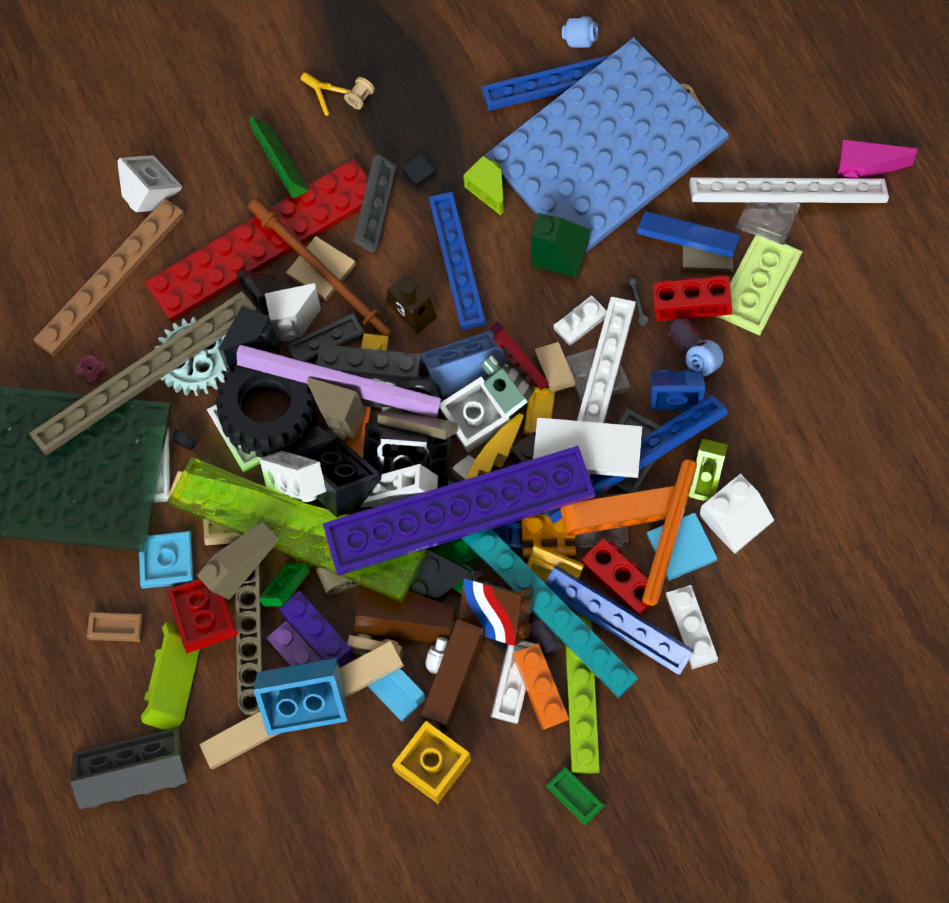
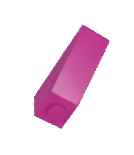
(869, 160)

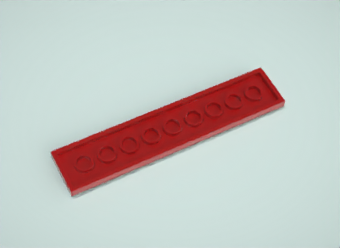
(255, 247)

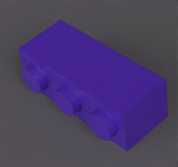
(316, 630)

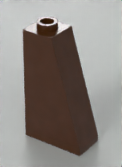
(412, 619)
(453, 674)

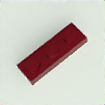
(517, 356)

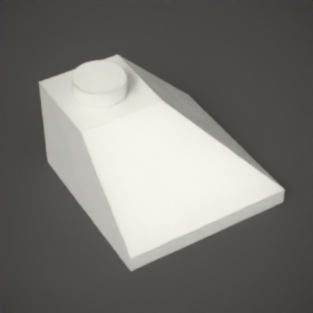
(145, 182)

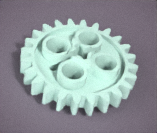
(206, 358)

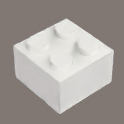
(476, 414)

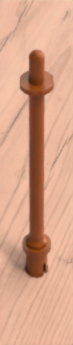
(270, 219)

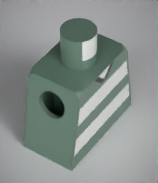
(508, 394)

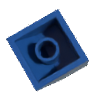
(675, 390)

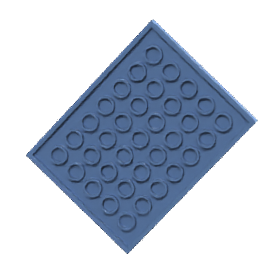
(608, 143)

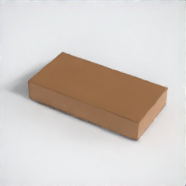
(115, 626)

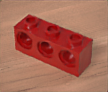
(703, 305)
(606, 575)

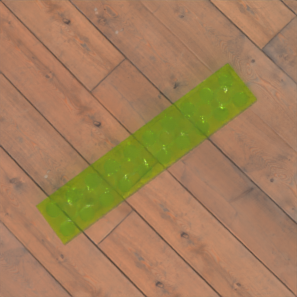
(244, 504)

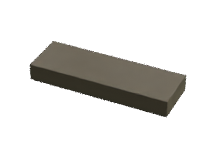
(417, 423)

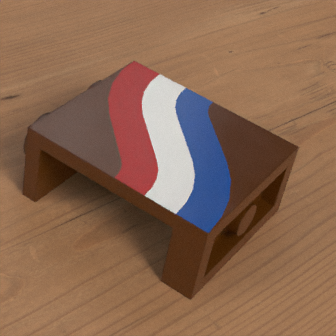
(496, 610)

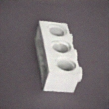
(293, 475)

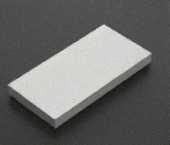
(604, 446)

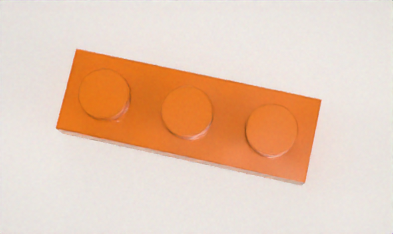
(540, 686)

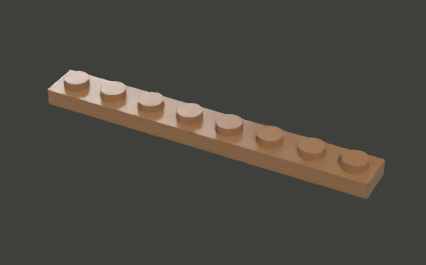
(109, 277)

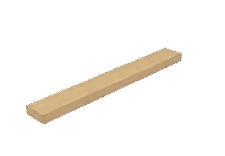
(252, 731)

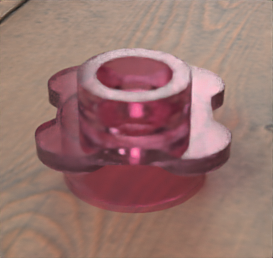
(89, 361)

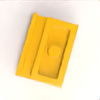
(544, 560)

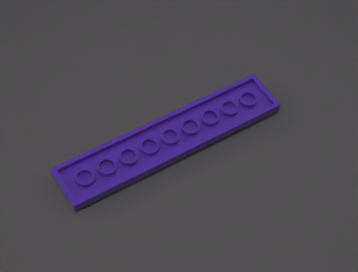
(458, 510)

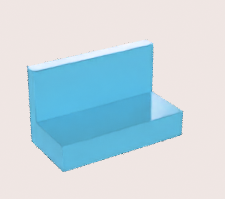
(398, 693)

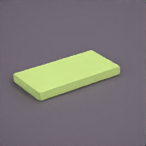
(760, 283)

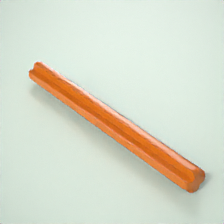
(669, 533)

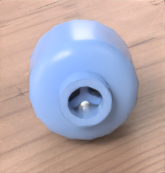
(580, 32)
(704, 357)

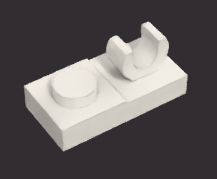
(580, 320)

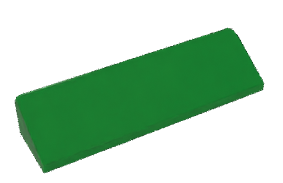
(278, 157)

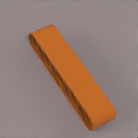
(617, 511)

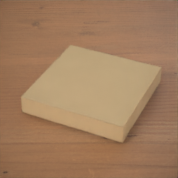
(334, 260)

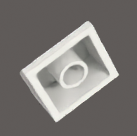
(292, 311)
(736, 513)

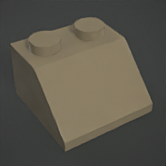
(339, 407)

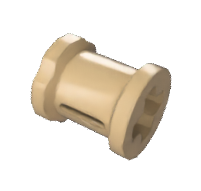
(359, 93)

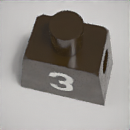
(407, 299)

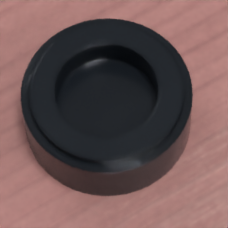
(183, 440)

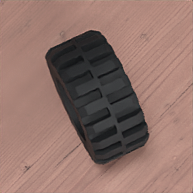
(263, 436)

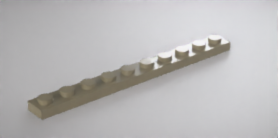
(138, 376)

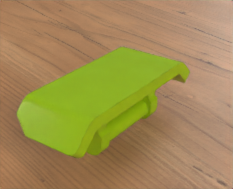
(170, 682)

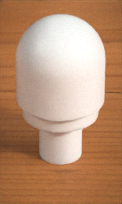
(436, 654)

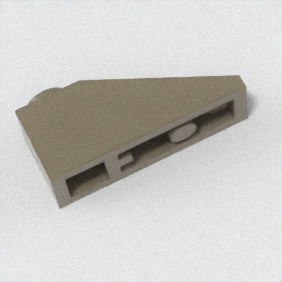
(236, 562)

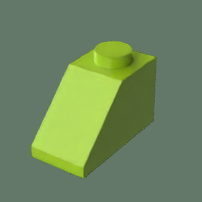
(485, 182)
(708, 471)

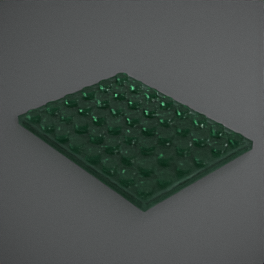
(89, 489)

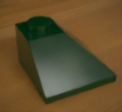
(558, 245)

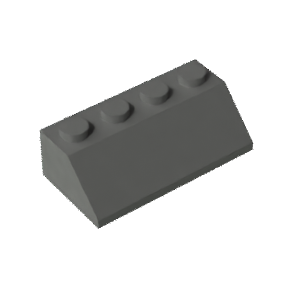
(372, 364)
(129, 768)

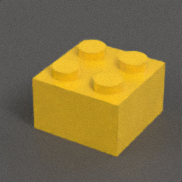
(431, 762)

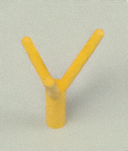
(318, 86)

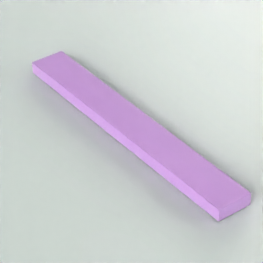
(365, 388)

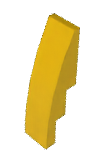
(496, 449)

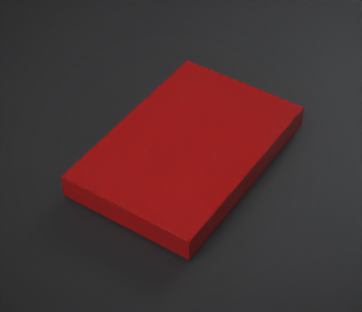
(200, 615)

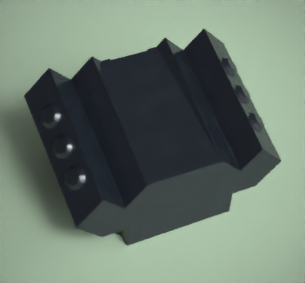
(395, 449)

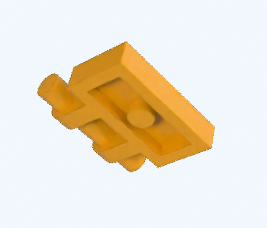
(541, 529)

